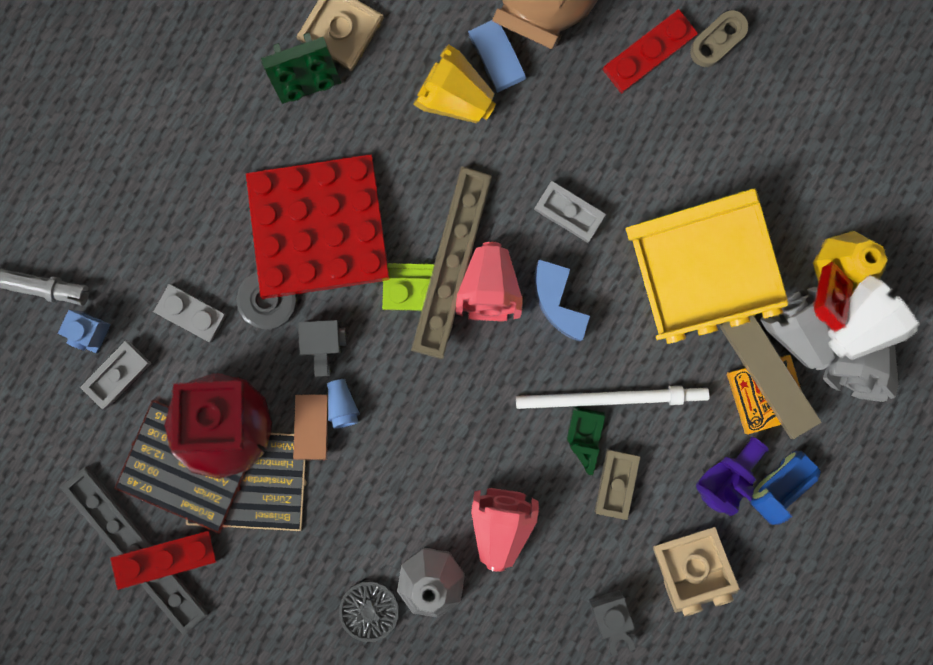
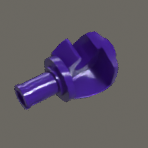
(724, 486)

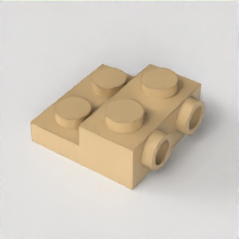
(696, 571)

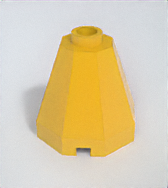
(455, 89)
(853, 255)

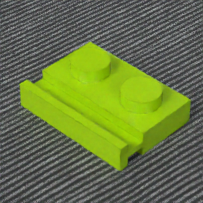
(406, 286)

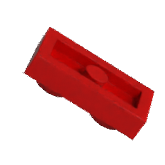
(833, 297)

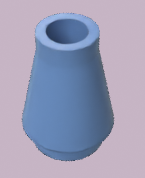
(341, 406)

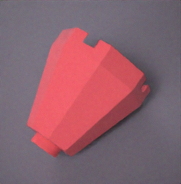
(490, 286)
(502, 526)

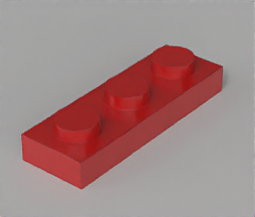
(650, 51)
(163, 560)

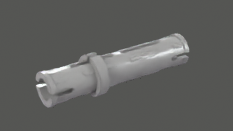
(50, 289)

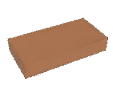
(311, 427)

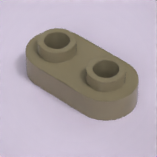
(718, 40)

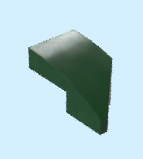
(585, 435)

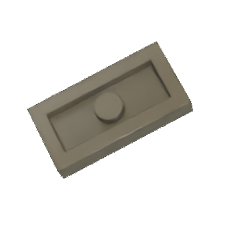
(617, 484)

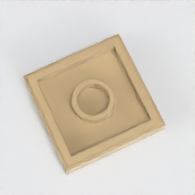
(345, 27)

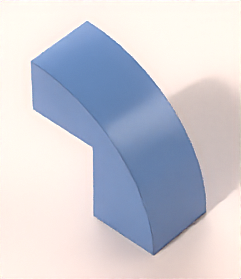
(549, 287)

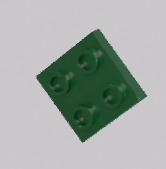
(301, 69)

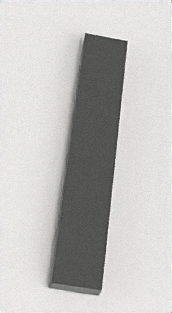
(125, 536)

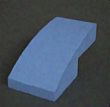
(497, 55)

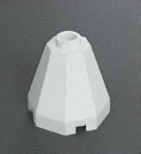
(872, 321)

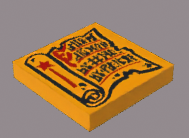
(750, 402)

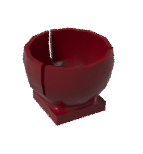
(217, 425)

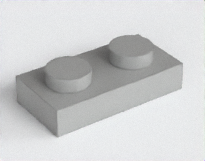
(569, 211)
(190, 313)
(115, 375)

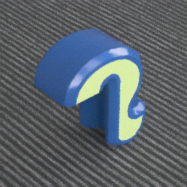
(784, 486)

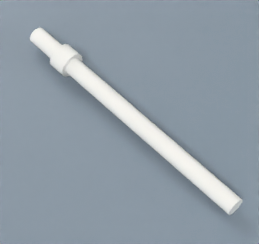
(674, 395)

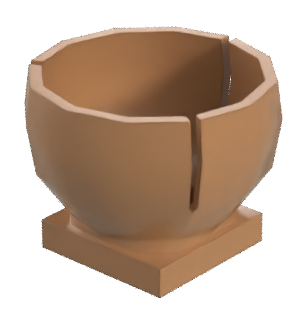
(542, 18)

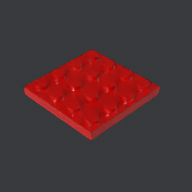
(317, 227)

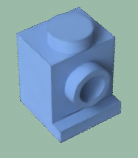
(83, 330)

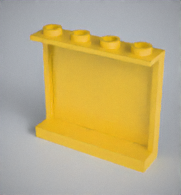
(709, 266)

